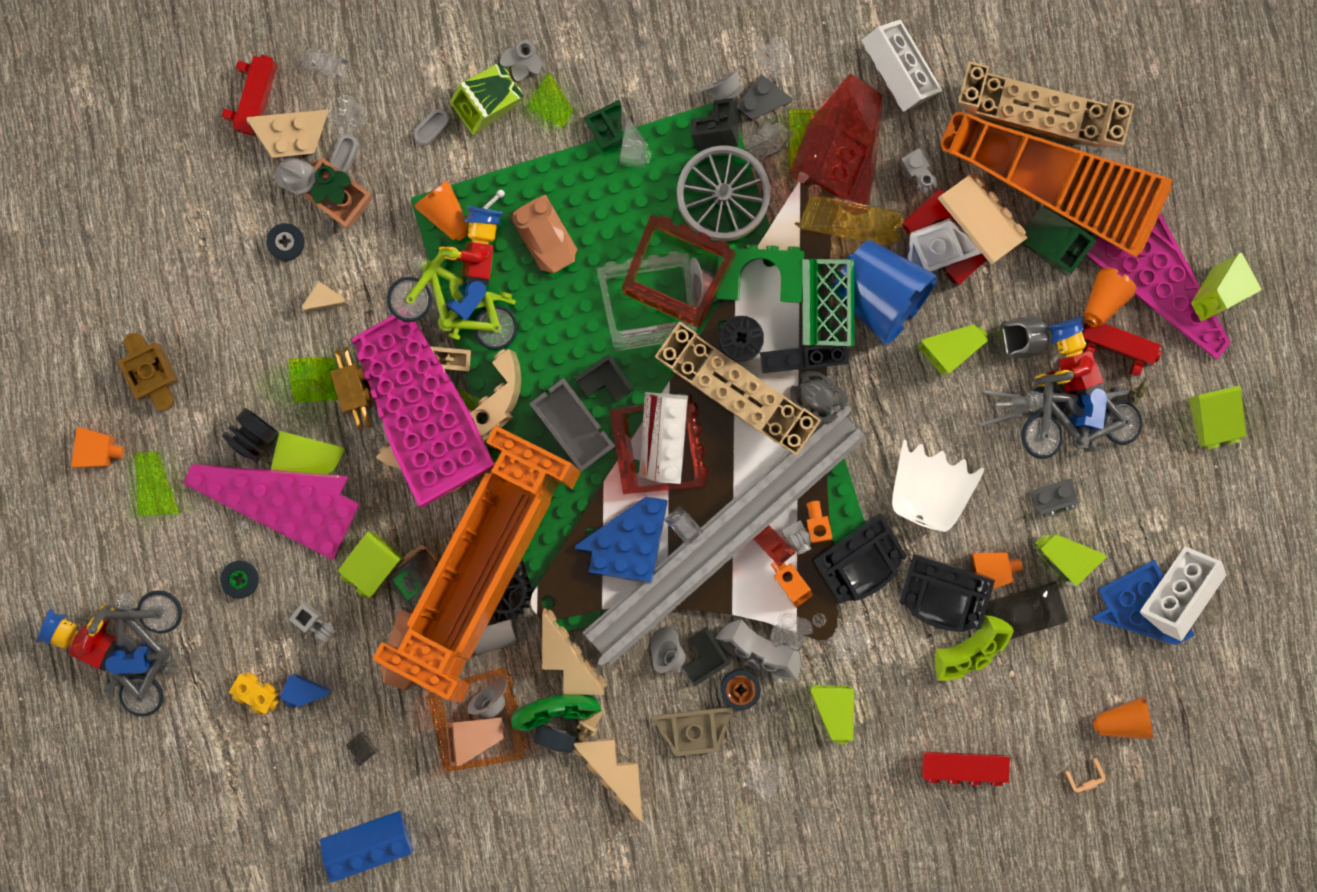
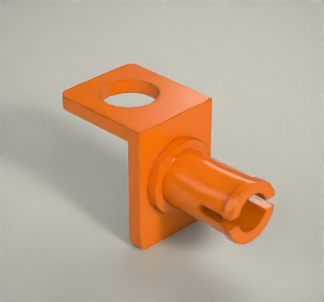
(817, 523)

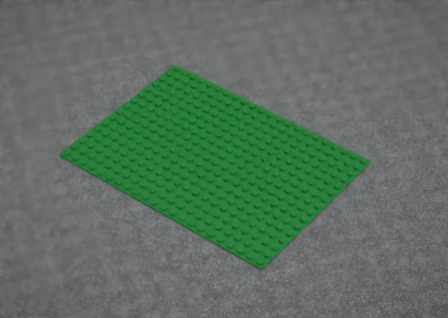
(564, 313)

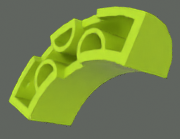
(974, 652)

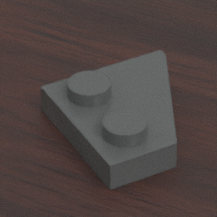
(762, 99)

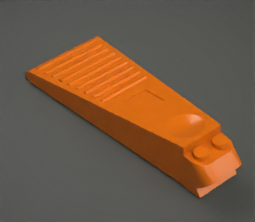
(1084, 188)

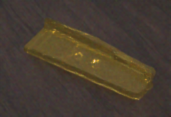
(851, 220)

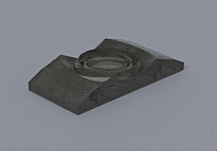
(1030, 609)

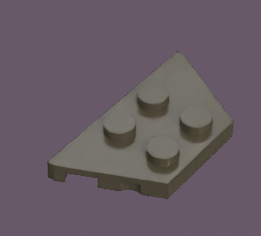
(694, 730)

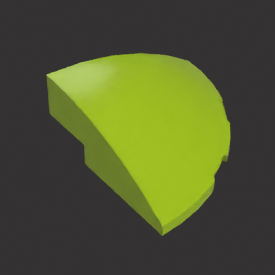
(305, 455)

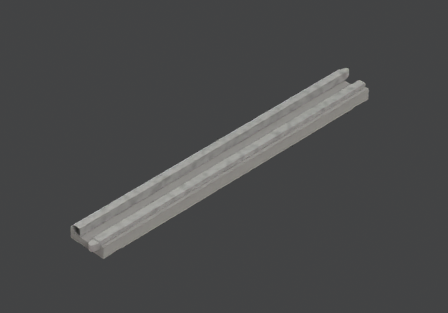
(723, 537)

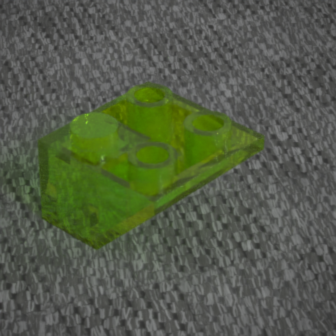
(312, 379)

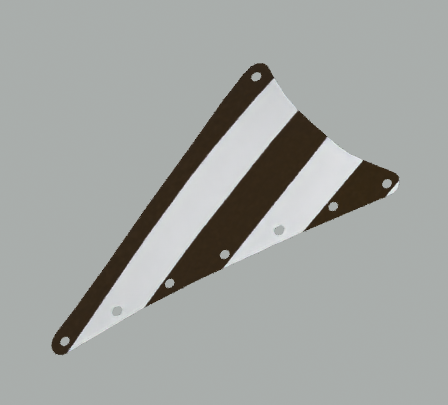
(734, 459)

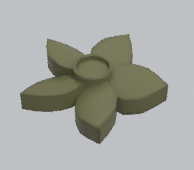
(1139, 392)

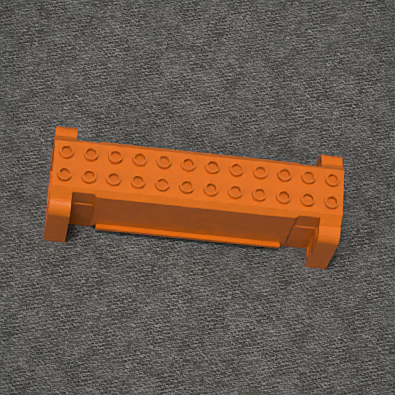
(477, 565)

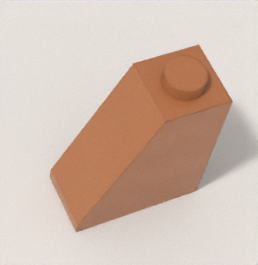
(472, 737)

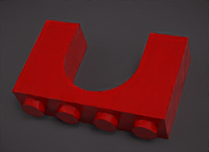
(933, 212)

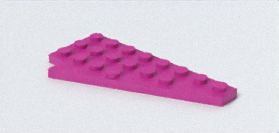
(1164, 285)
(292, 503)

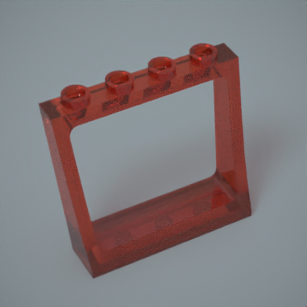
(665, 303)
(625, 452)

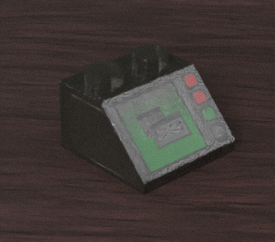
(413, 578)

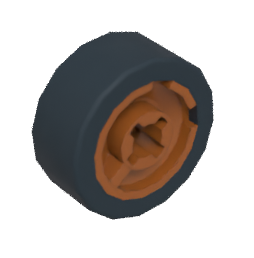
(748, 697)

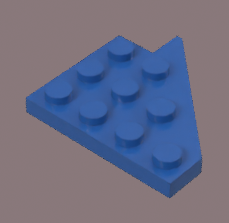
(628, 543)
(1126, 599)

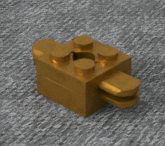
(148, 372)
(352, 389)

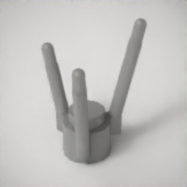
(1016, 405)

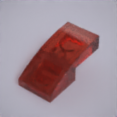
(774, 545)

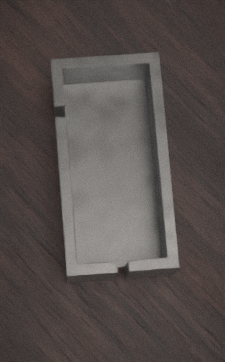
(572, 425)

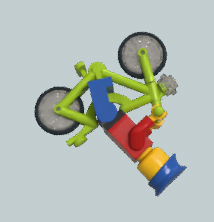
(411, 298)

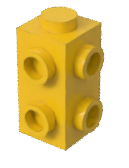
(259, 696)

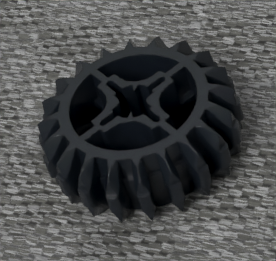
(512, 609)

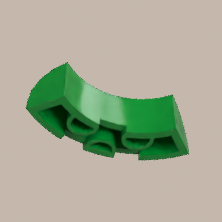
(566, 705)

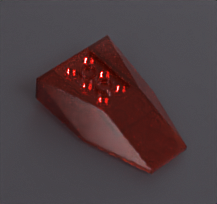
(842, 143)

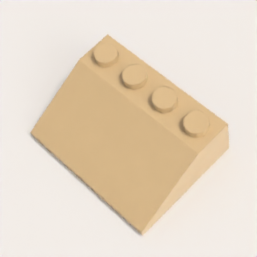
(983, 217)

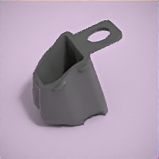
(1020, 337)

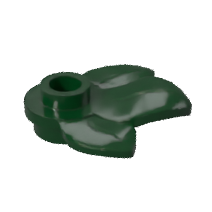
(330, 188)

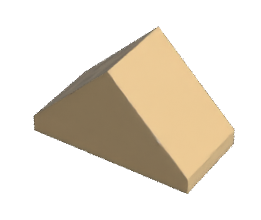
(322, 298)
(453, 359)

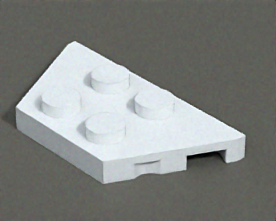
(940, 245)

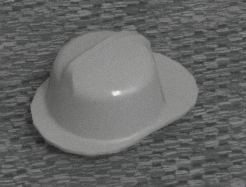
(725, 88)
(295, 175)
(700, 282)
(666, 651)
(490, 700)

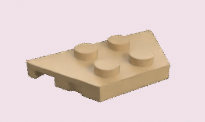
(290, 132)

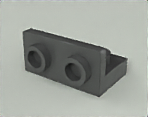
(1054, 497)

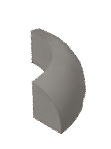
(759, 652)

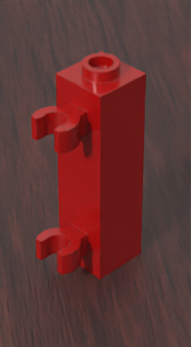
(255, 92)
(1122, 343)

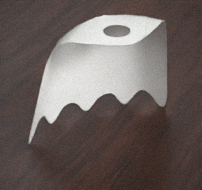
(932, 477)

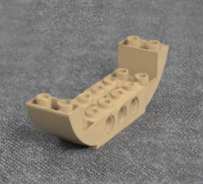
(1044, 110)
(737, 389)
(497, 407)

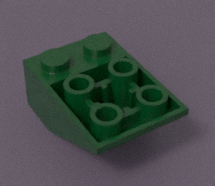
(1057, 241)

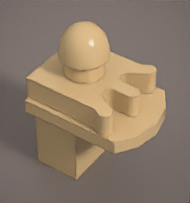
(588, 727)

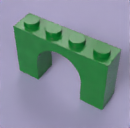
(788, 262)

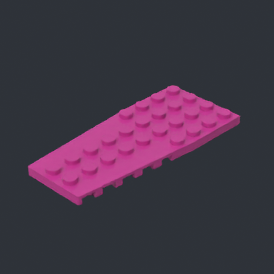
(421, 411)

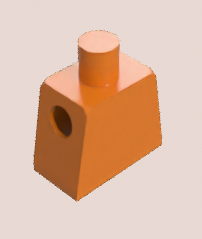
(94, 449)
(996, 566)
(796, 589)

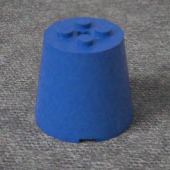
(886, 289)

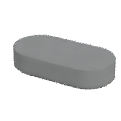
(431, 127)
(344, 153)

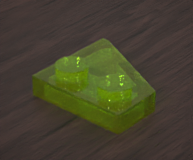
(551, 103)

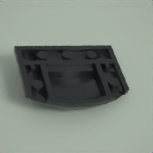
(861, 560)
(946, 594)

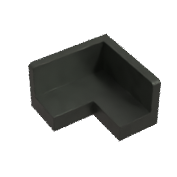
(718, 130)
(605, 374)
(711, 658)

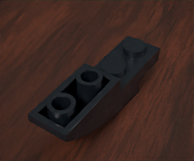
(803, 358)

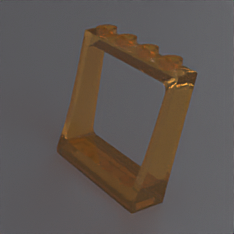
(439, 721)

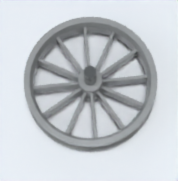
(723, 193)

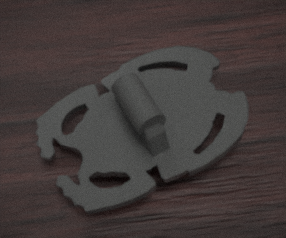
(818, 395)

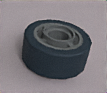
(554, 738)

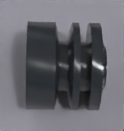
(737, 350)
(250, 435)

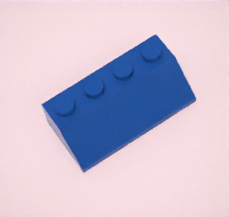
(365, 846)

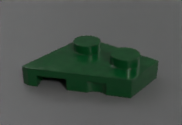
(606, 125)

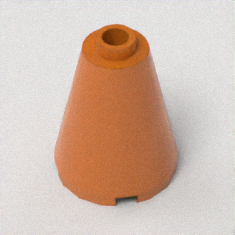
(444, 211)
(1107, 296)
(1125, 721)

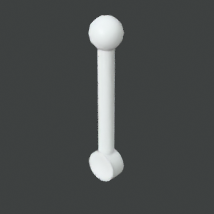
(500, 193)

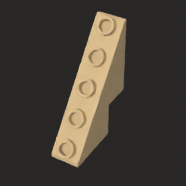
(562, 654)
(620, 777)

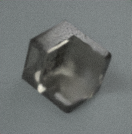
(361, 748)

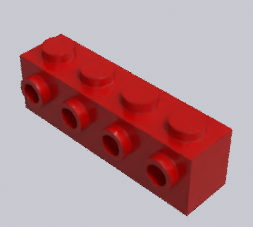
(965, 767)

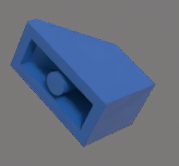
(301, 691)

